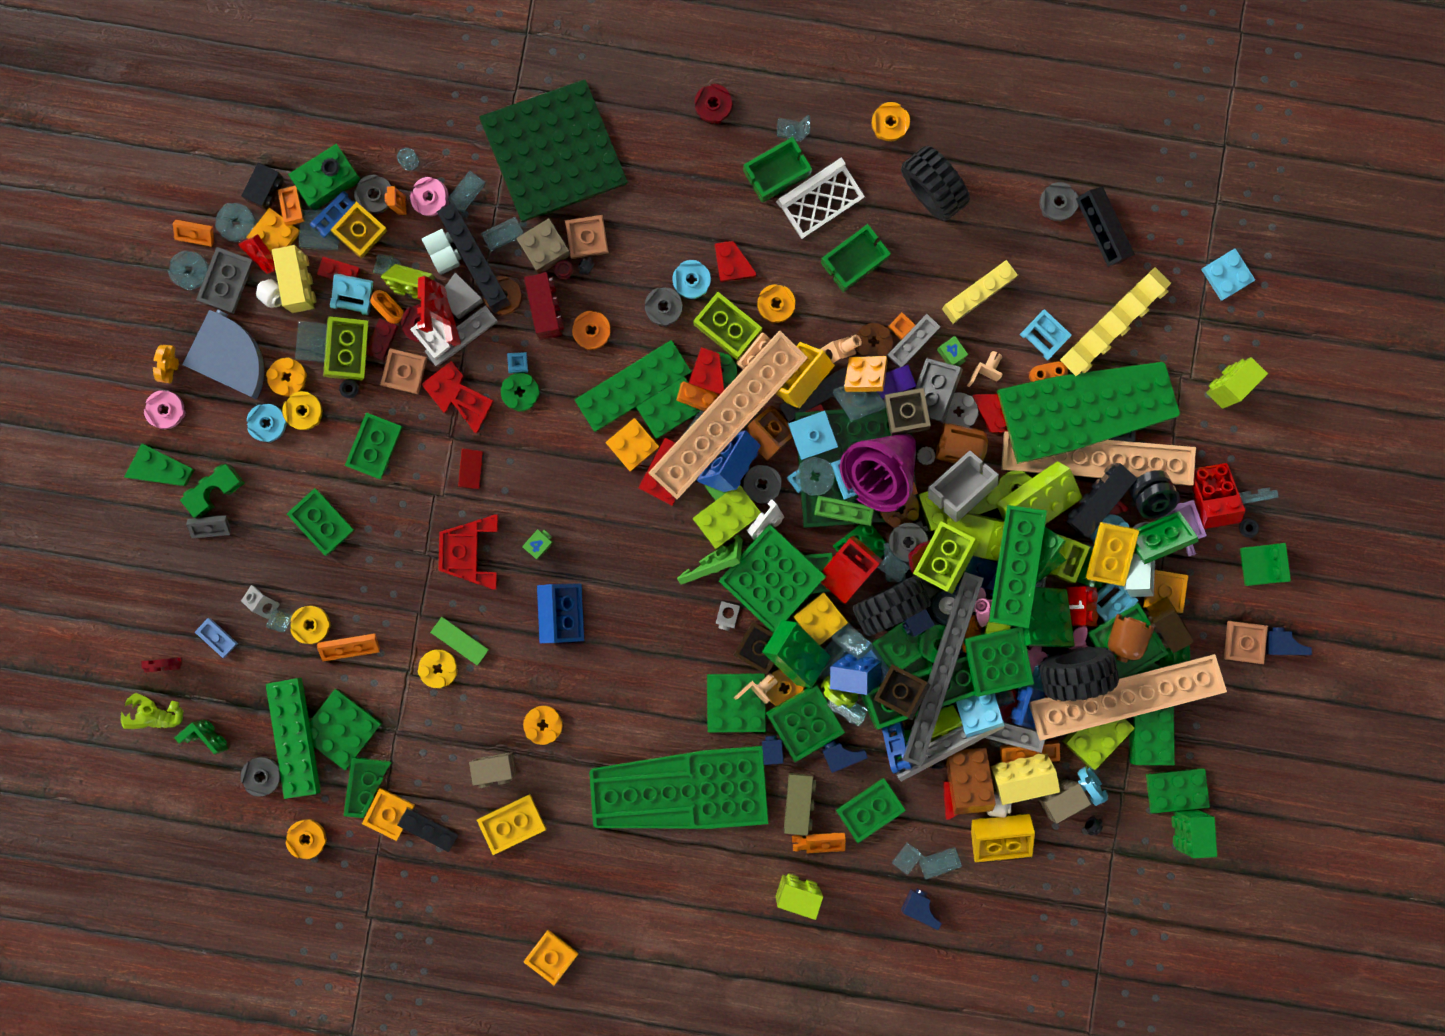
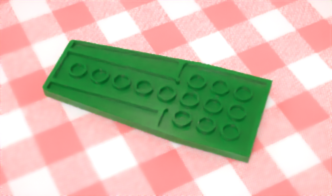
(1085, 409)
(682, 791)

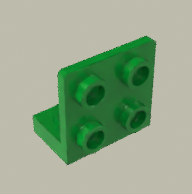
(868, 536)
(1265, 564)
(205, 731)

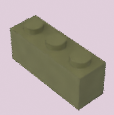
(799, 804)

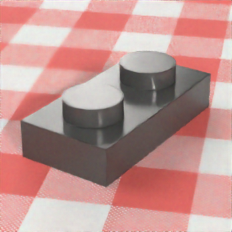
(208, 526)

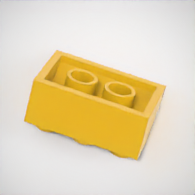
(806, 377)
(1002, 838)

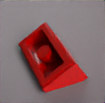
(470, 469)

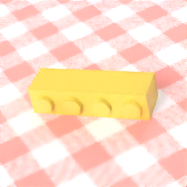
(979, 291)

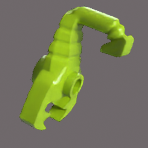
(150, 715)

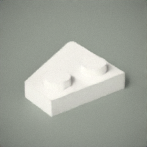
(433, 341)
(773, 516)

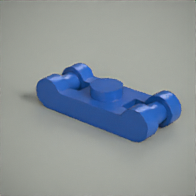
(332, 214)
(896, 746)

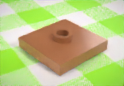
(586, 236)
(404, 371)
(1245, 642)

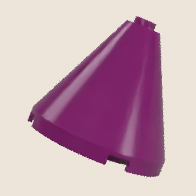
(881, 471)

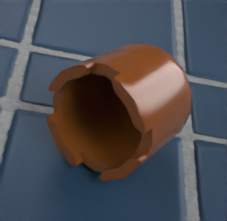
(1129, 638)

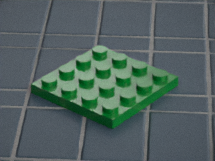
(772, 578)

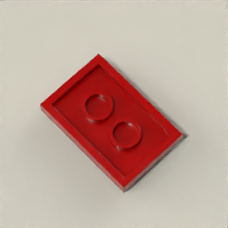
(652, 486)

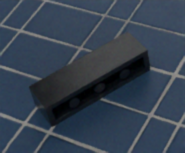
(1105, 226)
(1101, 499)

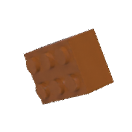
(970, 781)

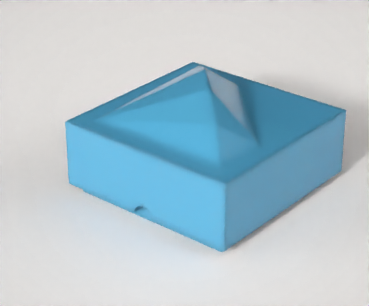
(517, 362)

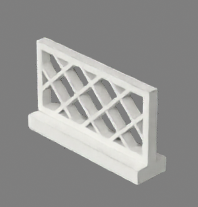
(808, 187)

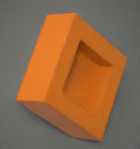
(901, 326)

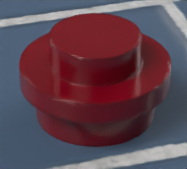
(563, 269)

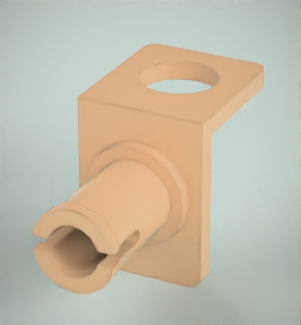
(843, 347)
(988, 370)
(760, 689)

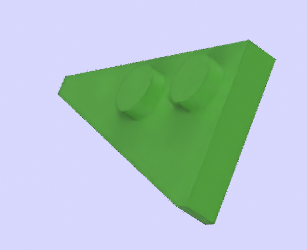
(715, 561)

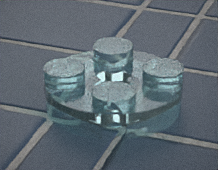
(229, 213)
(178, 265)
(810, 486)

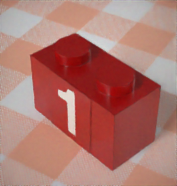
(1083, 606)

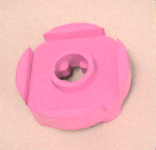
(421, 191)
(175, 412)

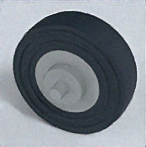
(942, 605)

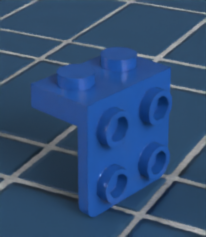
(1022, 713)

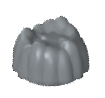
(926, 455)

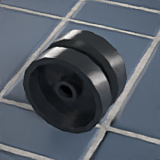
(1154, 494)

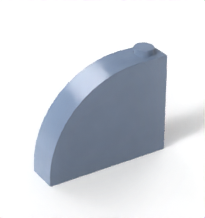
(227, 355)

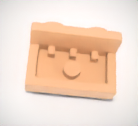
(759, 343)

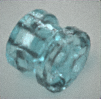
(405, 155)

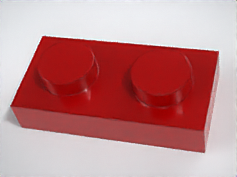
(330, 267)

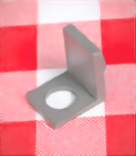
(256, 600)
(723, 622)

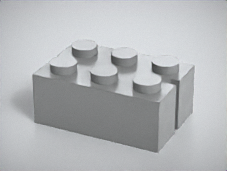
(963, 486)

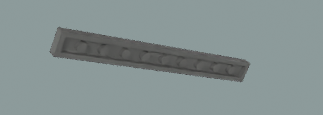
(943, 668)

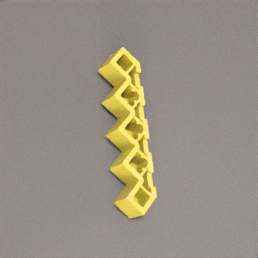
(1116, 322)

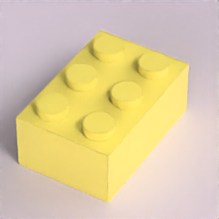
(294, 279)
(1025, 779)

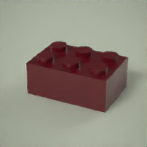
(544, 306)

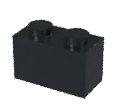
(262, 186)

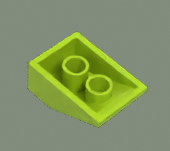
(985, 530)

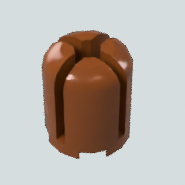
(959, 440)

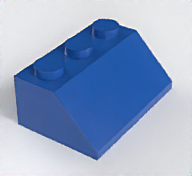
(731, 464)
(560, 613)

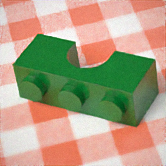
(198, 499)

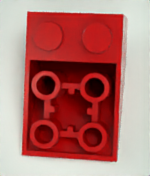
(1217, 496)
(850, 568)

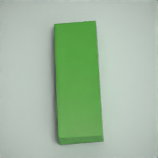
(843, 511)
(459, 641)

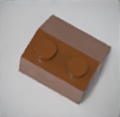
(770, 431)

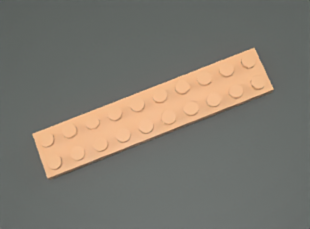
(728, 415)
(1094, 459)
(1131, 697)

